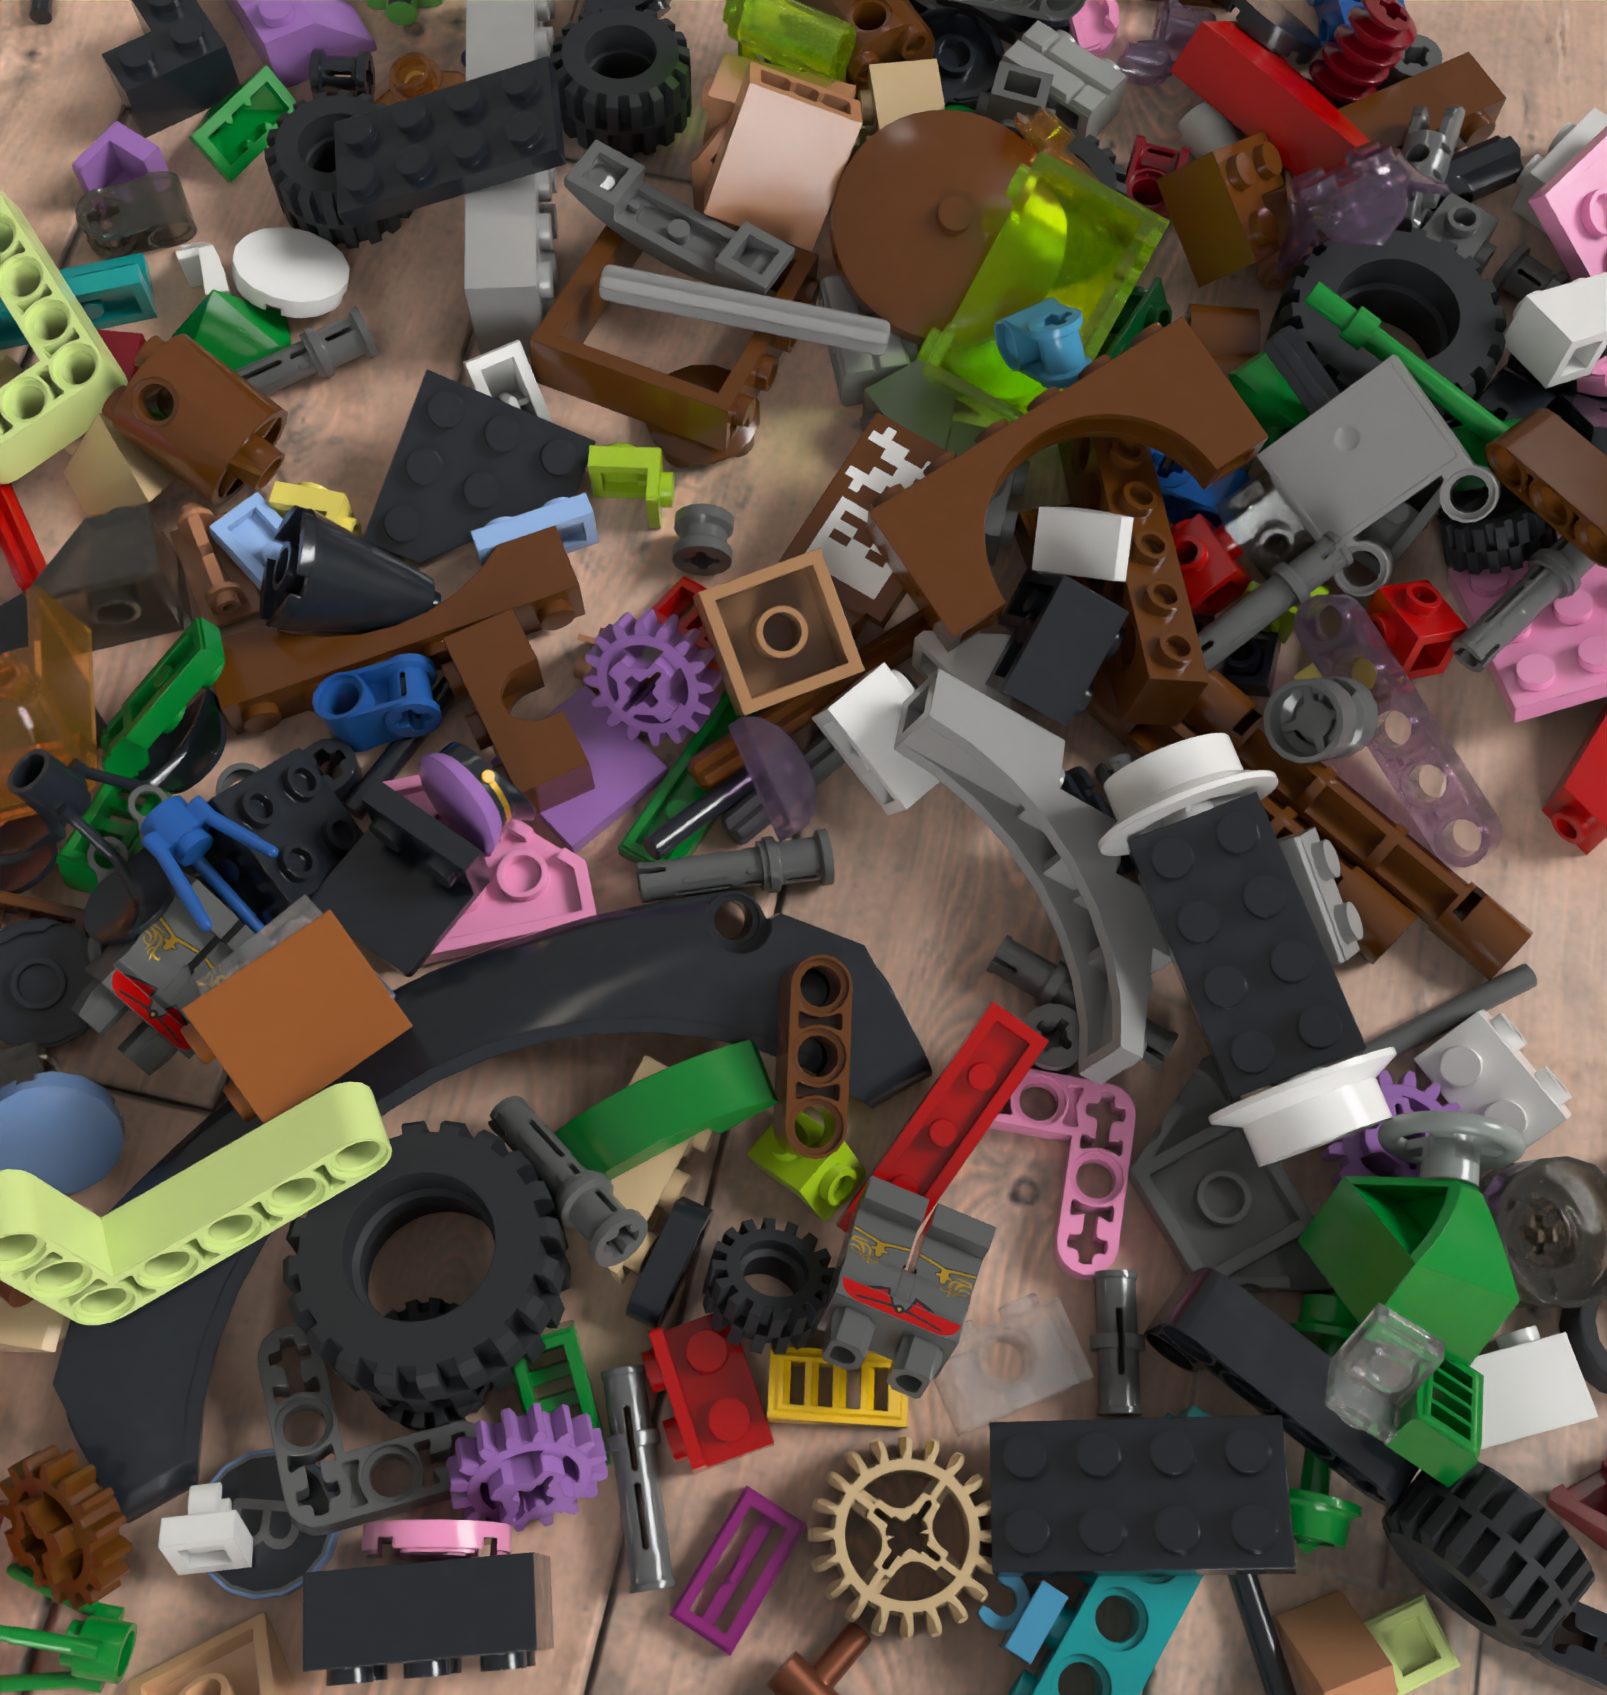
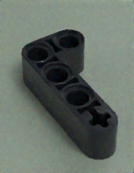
(1276, 1370)

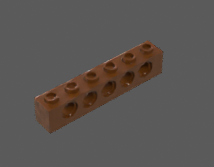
(1160, 660)

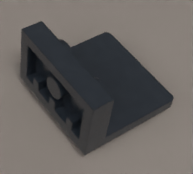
(296, 813)
(402, 881)

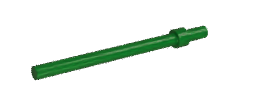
(1362, 329)

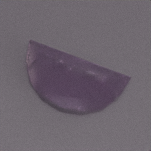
(777, 772)

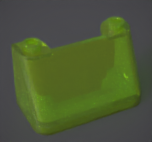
(1059, 242)

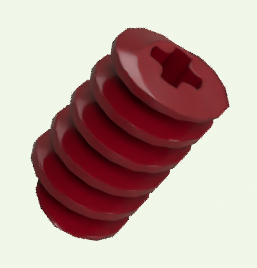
(1363, 51)

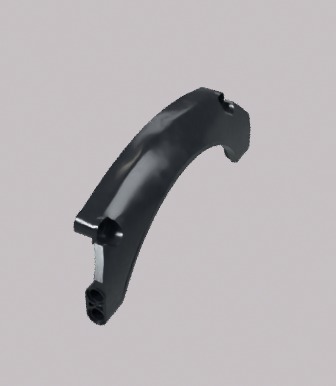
(656, 967)

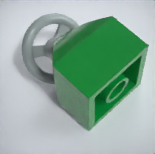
(1424, 1240)

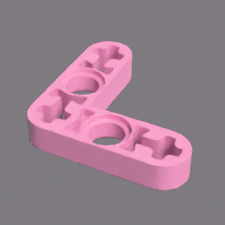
(1071, 1126)

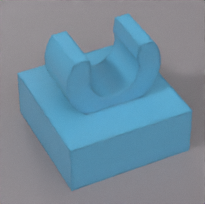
(1030, 1618)

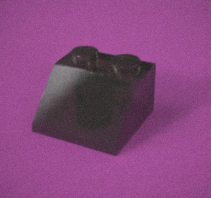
(120, 578)

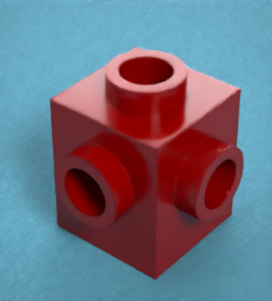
(1209, 565)
(1416, 626)

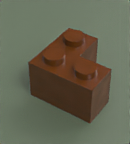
(1221, 208)

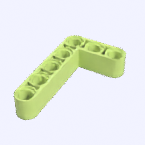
(76, 371)
(119, 1262)

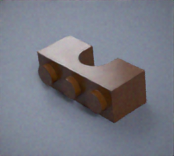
(495, 670)

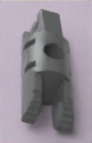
(1431, 154)

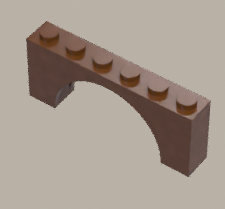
(1154, 394)

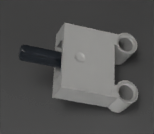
(1363, 452)

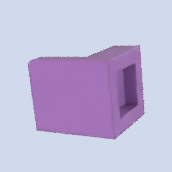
(117, 158)

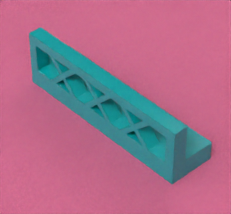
(108, 291)

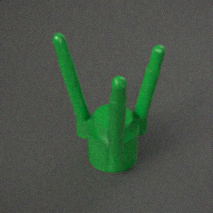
(93, 1648)

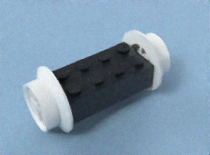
(1245, 948)

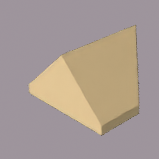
(113, 471)

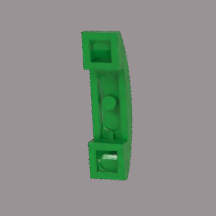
(670, 1107)

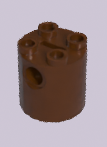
(884, 34)
(198, 419)

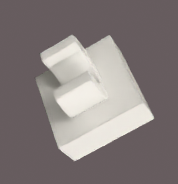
(208, 1537)

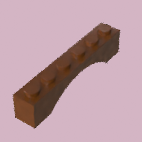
(277, 672)

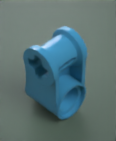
(1043, 343)

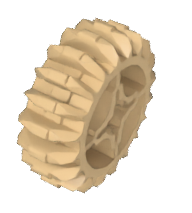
(941, 1484)

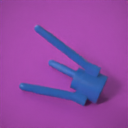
(181, 833)

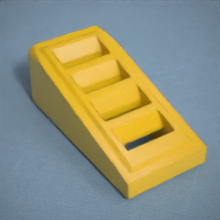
(781, 1411)

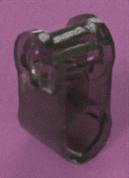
(143, 216)

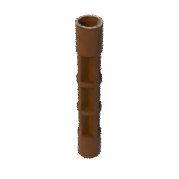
(1453, 909)
(1380, 913)

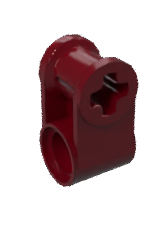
(1148, 164)

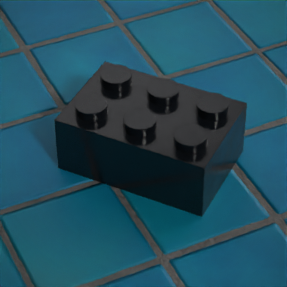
(427, 1617)

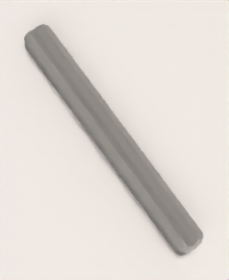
(744, 310)

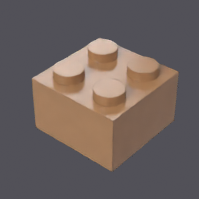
(778, 632)

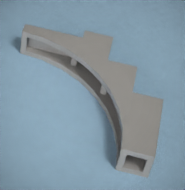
(1013, 781)

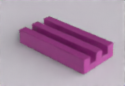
(706, 1625)

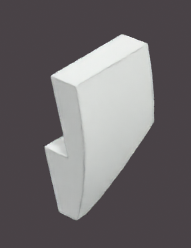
(203, 267)

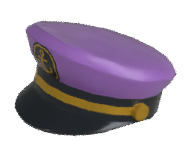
(472, 795)

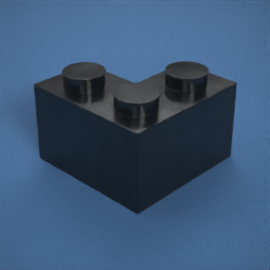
(173, 67)
(1055, 644)

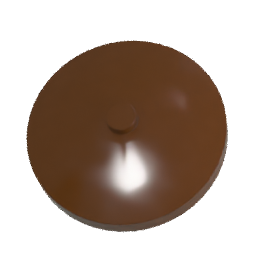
(923, 215)

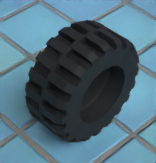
(1409, 285)
(482, 1335)

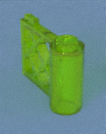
(791, 36)

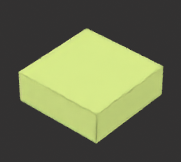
(1412, 1643)

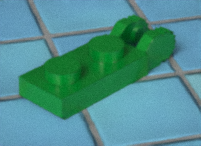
(162, 698)

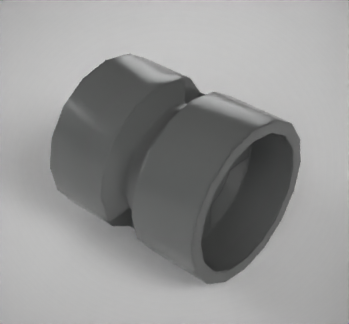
(1320, 719)

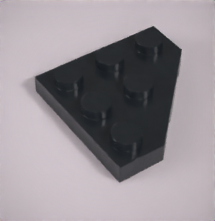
(467, 464)

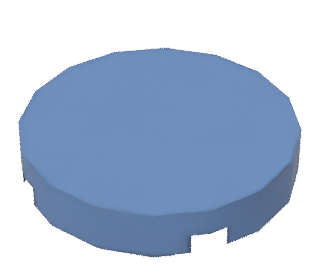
(60, 1130)

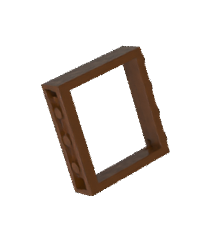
(643, 393)

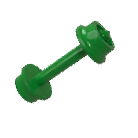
(1315, 1514)

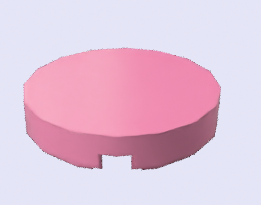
(436, 1539)

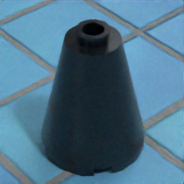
(338, 580)

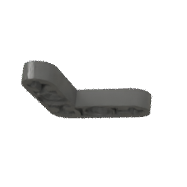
(350, 1470)

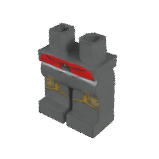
(158, 978)
(899, 1312)

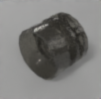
(1564, 1226)

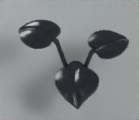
(139, 890)

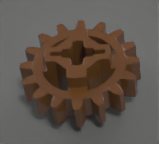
(65, 1527)

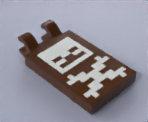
(837, 524)

